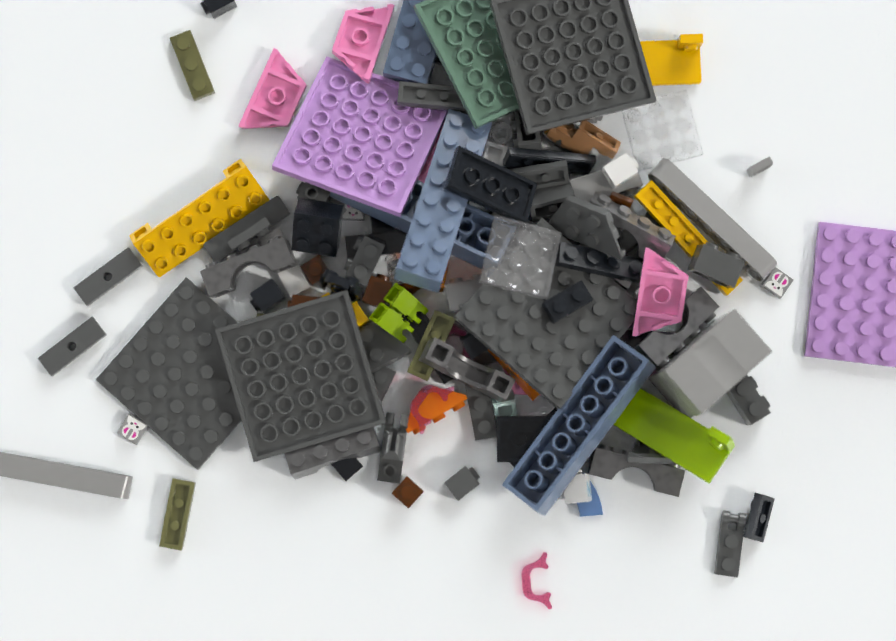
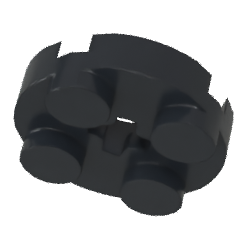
(337, 284)

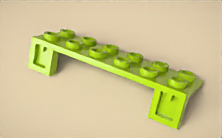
(675, 435)

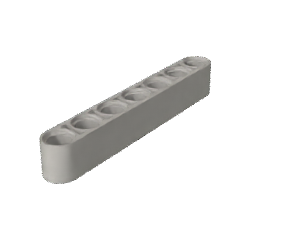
(712, 219)
(65, 475)

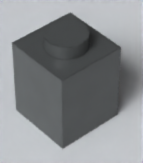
(462, 482)

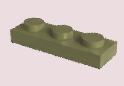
(192, 65)
(438, 327)
(177, 514)

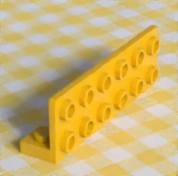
(674, 60)
(199, 220)

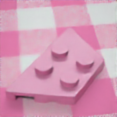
(362, 38)
(274, 96)
(660, 294)

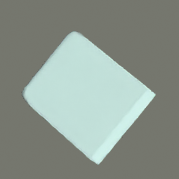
(505, 407)

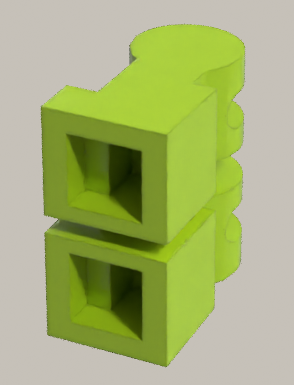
(400, 303)

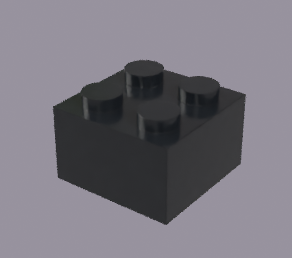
(317, 227)

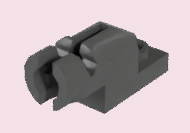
(393, 449)

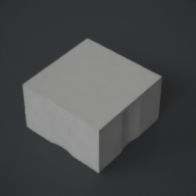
(710, 364)

